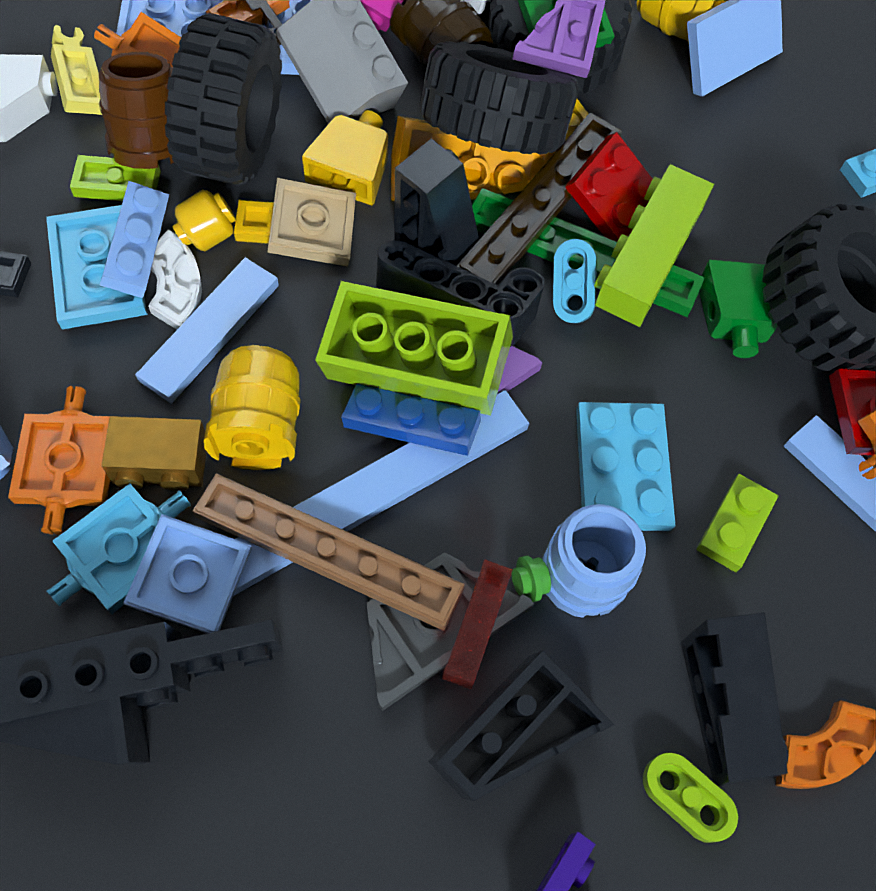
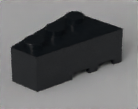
(434, 204)

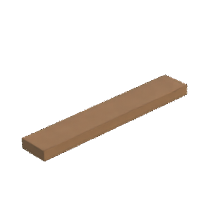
(330, 551)

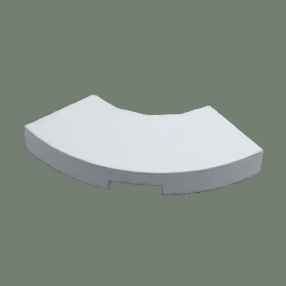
(177, 281)

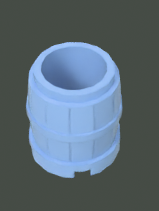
(606, 540)

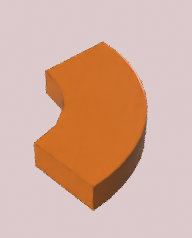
(833, 750)

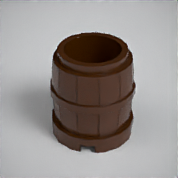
(134, 108)

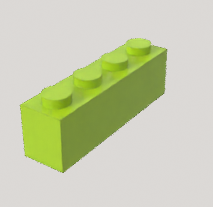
(653, 245)

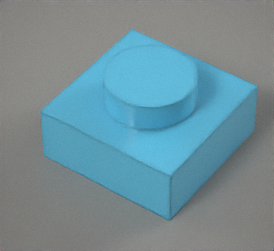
(861, 173)

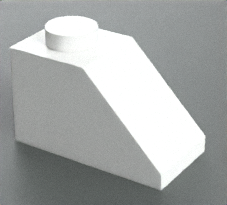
(24, 92)

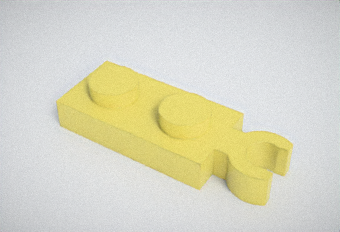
(75, 73)

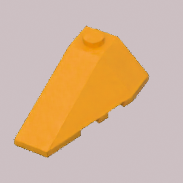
(483, 166)

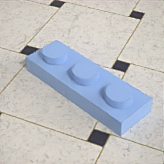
(135, 240)

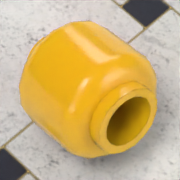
(204, 220)

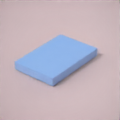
(732, 41)

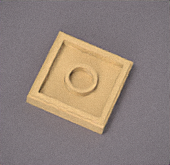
(312, 222)

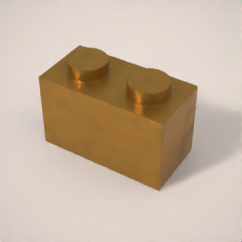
(155, 452)

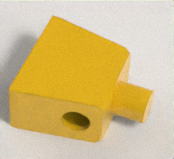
(349, 156)

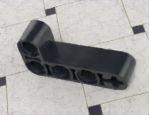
(420, 274)

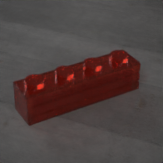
(477, 624)

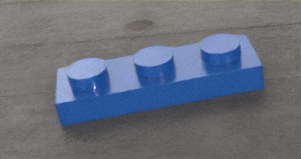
(411, 419)

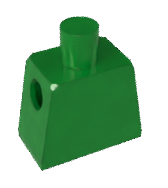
(736, 305)

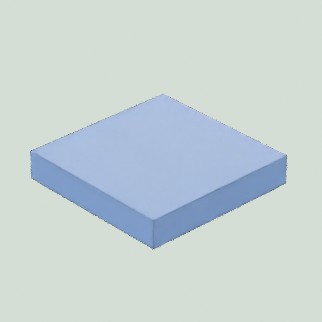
(188, 575)

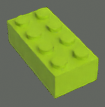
(415, 346)

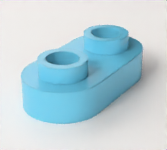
(574, 282)

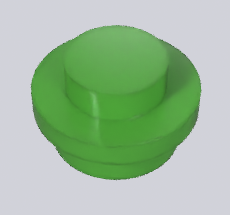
(531, 578)

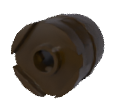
(429, 22)

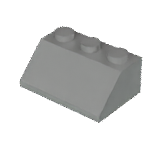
(342, 58)

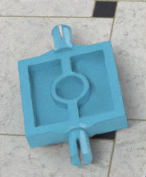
(109, 546)

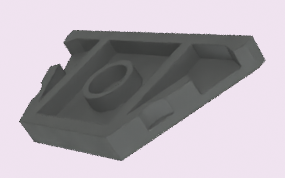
(413, 651)

